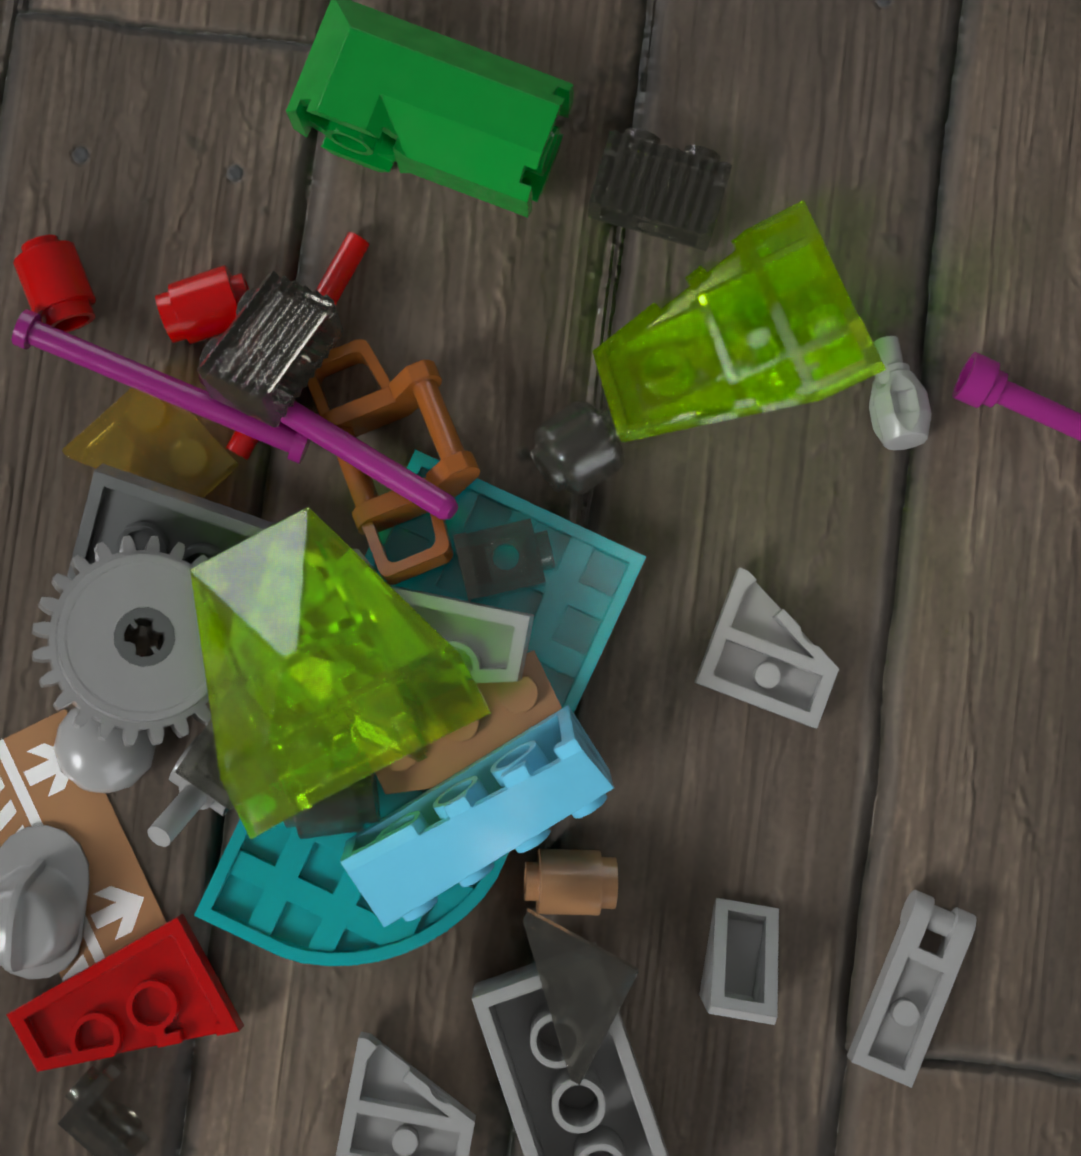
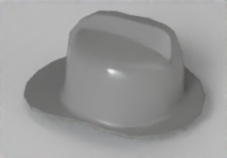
(41, 901)

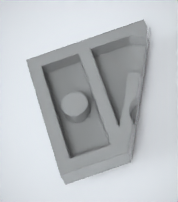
(766, 657)
(399, 1109)

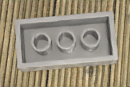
(549, 1111)

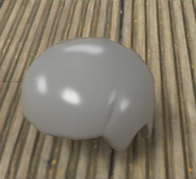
(100, 764)

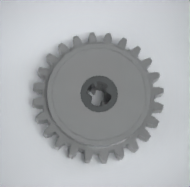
(102, 670)

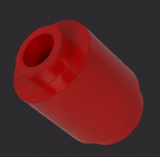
(55, 282)
(201, 304)

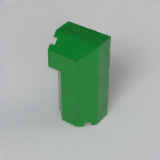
(431, 105)

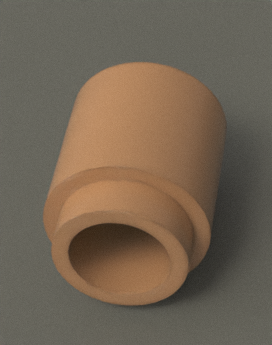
(571, 882)

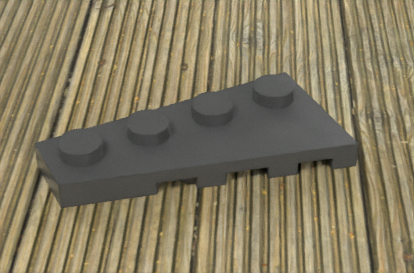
(142, 508)

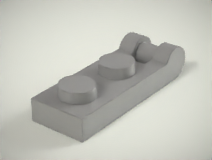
(911, 990)

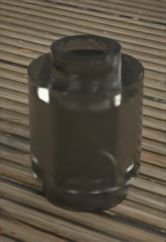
(342, 812)

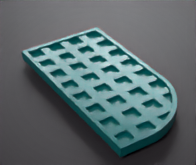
(295, 891)

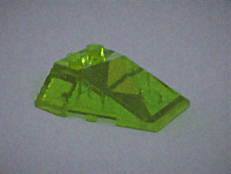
(742, 339)
(317, 670)

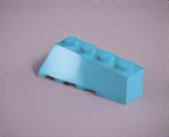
(477, 817)

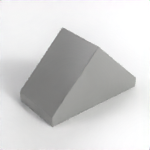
(742, 962)

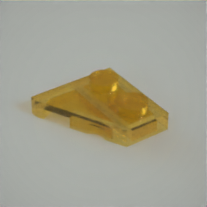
(154, 443)

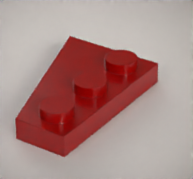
(129, 1001)

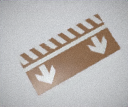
(39, 794)

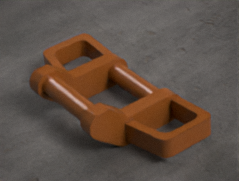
(411, 389)

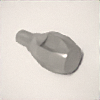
(898, 400)

